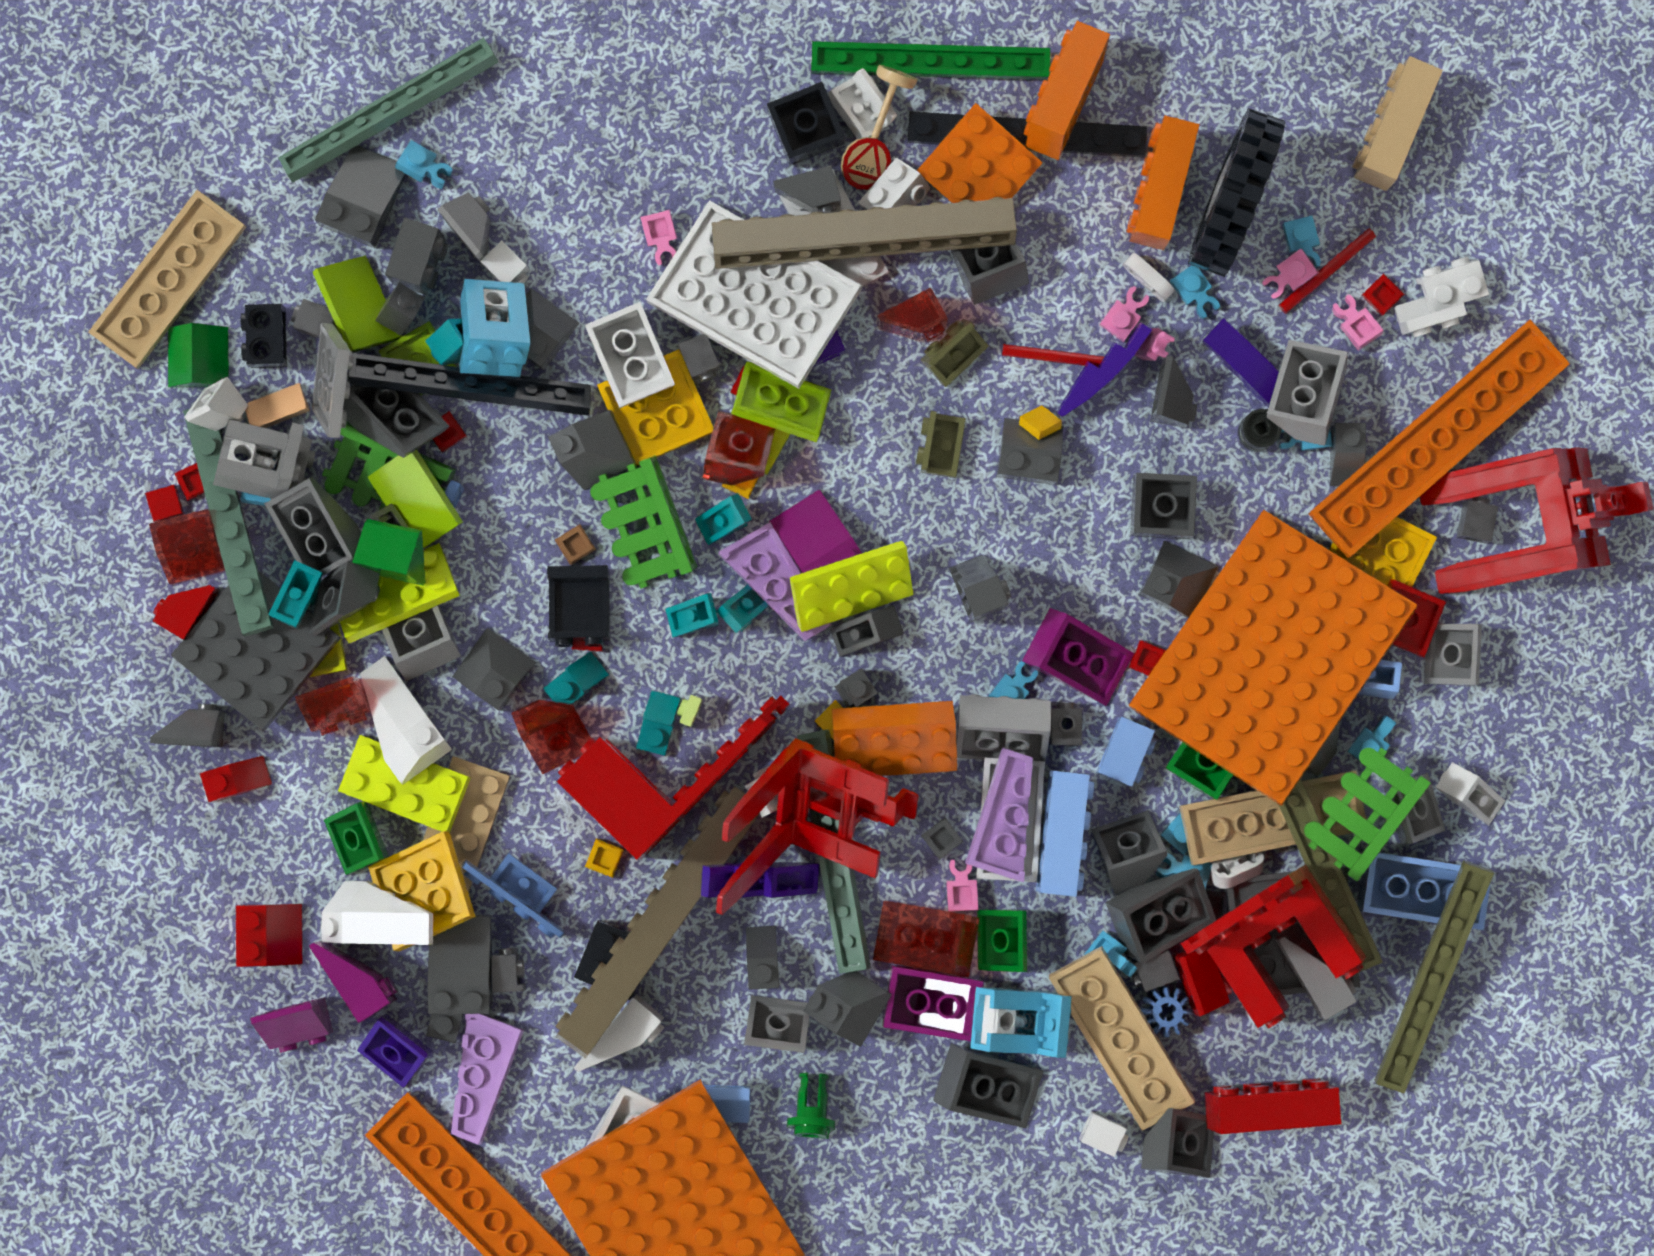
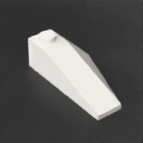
(403, 728)
(373, 916)

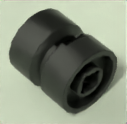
(1257, 431)

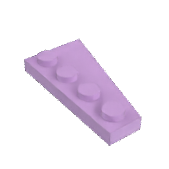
(766, 568)
(1004, 818)
(485, 1063)

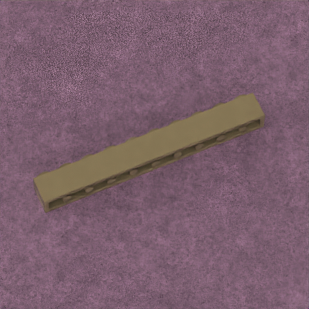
(864, 233)
(649, 932)

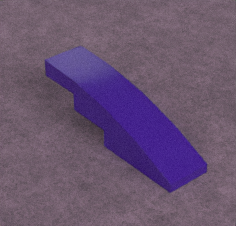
(1243, 360)
(1095, 378)
(778, 880)

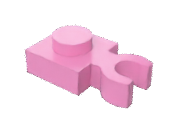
(659, 231)
(1294, 271)
(1122, 317)
(1358, 326)
(1154, 345)
(961, 893)

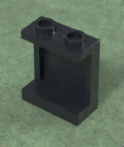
(579, 605)

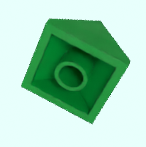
(197, 355)
(392, 551)
(1199, 771)
(356, 837)
(1002, 940)

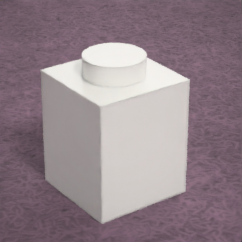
(505, 264)
(1104, 1134)

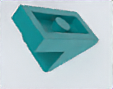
(723, 519)
(296, 594)
(742, 609)
(692, 615)
(576, 680)
(658, 723)

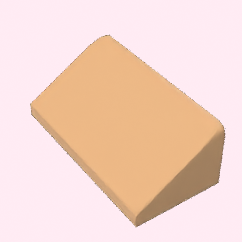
(277, 407)

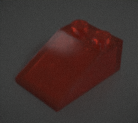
(926, 938)

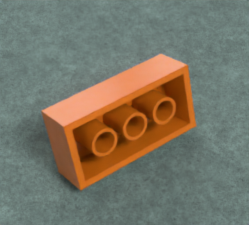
(1066, 89)
(1164, 182)
(897, 737)

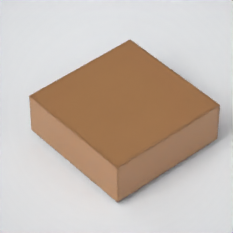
(575, 544)

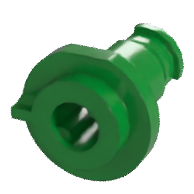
(811, 1121)

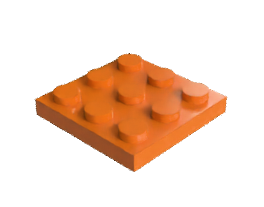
(979, 161)

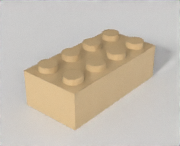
(1398, 123)

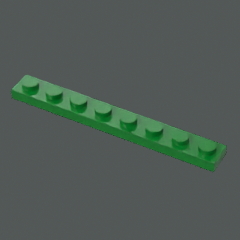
(932, 60)

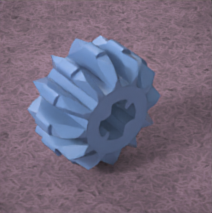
(1176, 1013)

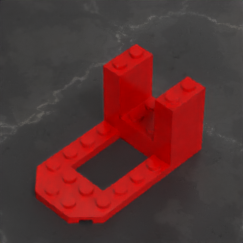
(631, 804)
(1240, 931)

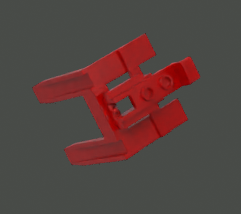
(1559, 512)
(819, 783)

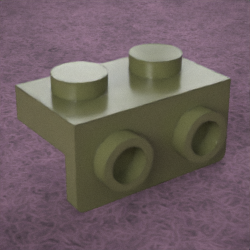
(954, 352)
(942, 444)

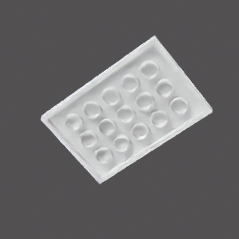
(762, 312)

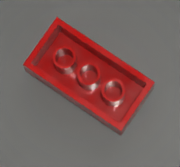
(1272, 1108)

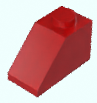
(184, 609)
(235, 779)

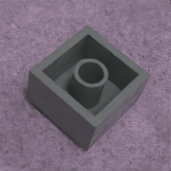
(416, 256)
(1163, 505)

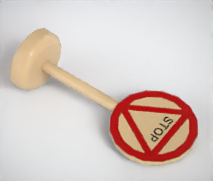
(869, 157)

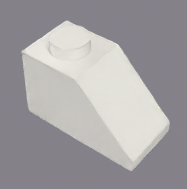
(217, 405)
(1470, 793)

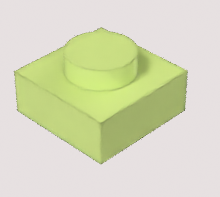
(688, 710)

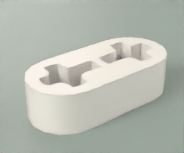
(1148, 277)
(1235, 870)

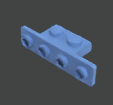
(521, 887)

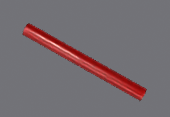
(1327, 270)
(1050, 355)

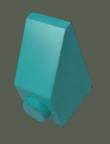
(447, 342)

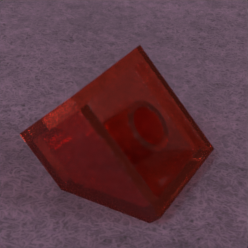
(737, 450)
(551, 732)

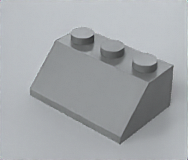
(1307, 391)
(1002, 722)

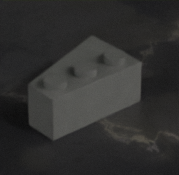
(980, 588)

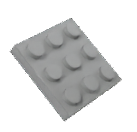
(330, 380)

